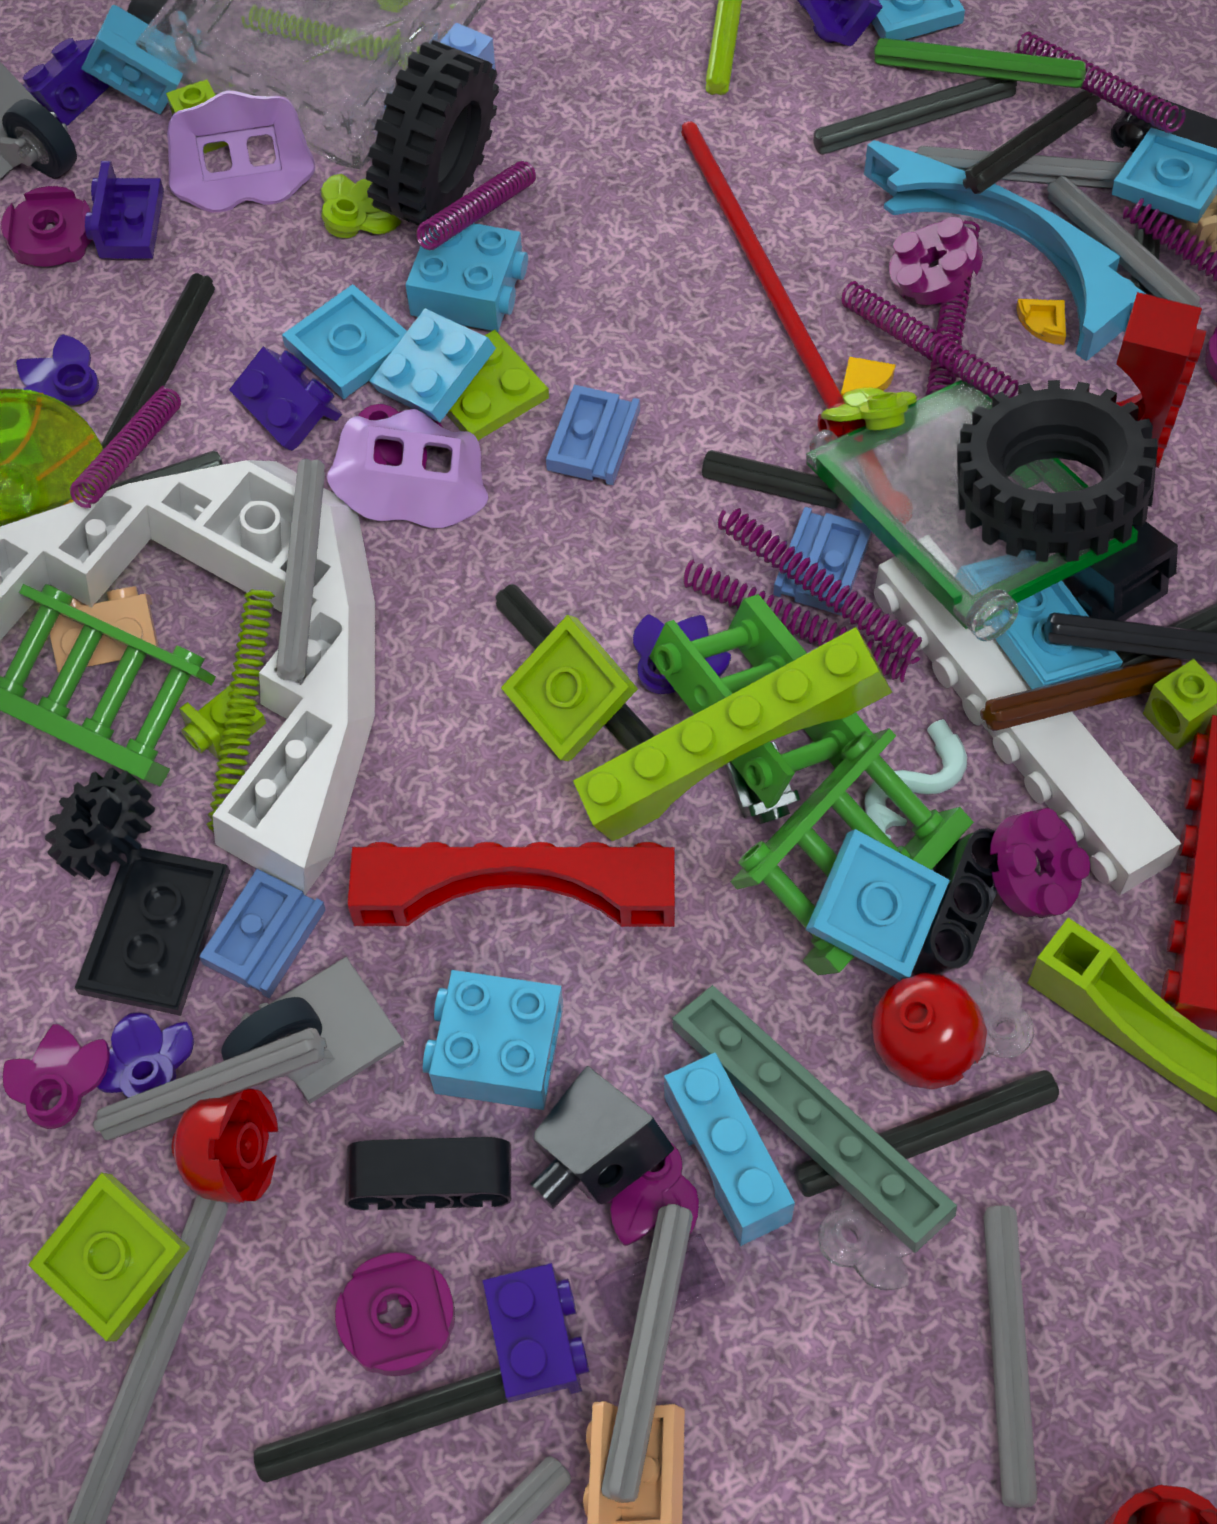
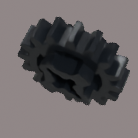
(100, 823)

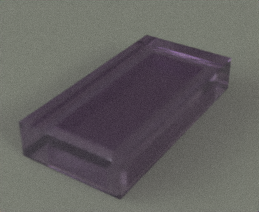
(623, 1288)

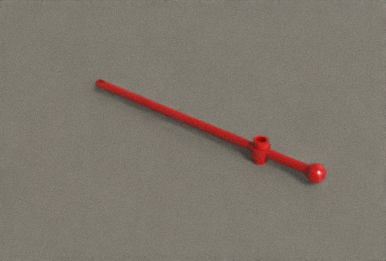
(769, 280)

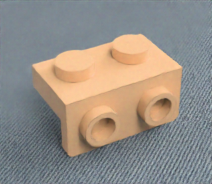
(122, 610)
(662, 1476)

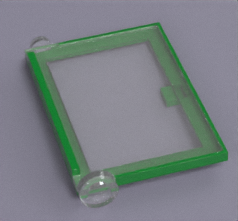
(908, 497)

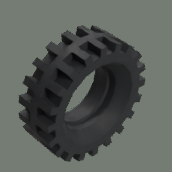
(432, 132)
(1061, 426)

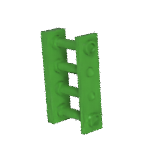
(767, 647)
(95, 732)
(933, 837)

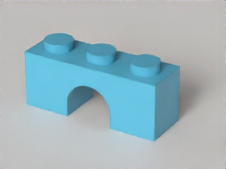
(734, 1153)

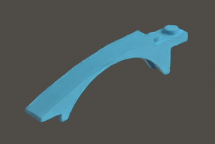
(1088, 267)

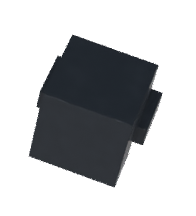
(1127, 579)

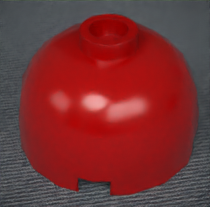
(928, 1030)
(224, 1147)

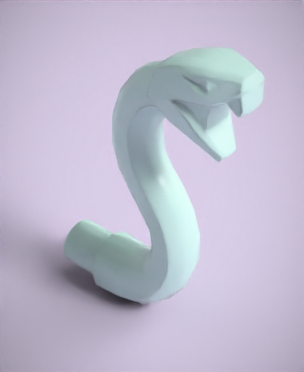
(954, 766)

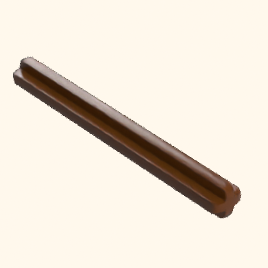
(1076, 693)

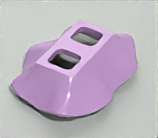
(235, 119)
(408, 489)

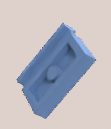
(592, 434)
(833, 544)
(262, 933)

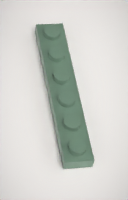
(816, 1119)

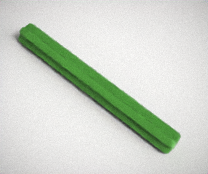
(980, 62)

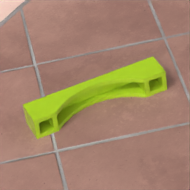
(803, 693)
(1106, 994)

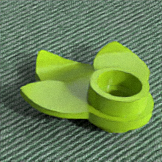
(351, 210)
(878, 408)

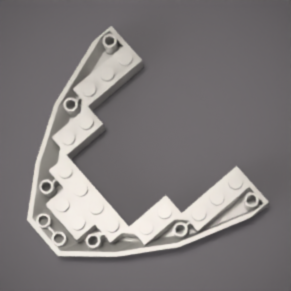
(238, 527)

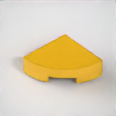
(1045, 318)
(867, 373)

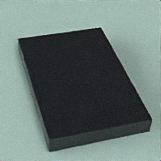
(153, 930)

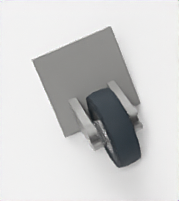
(31, 132)
(341, 1012)

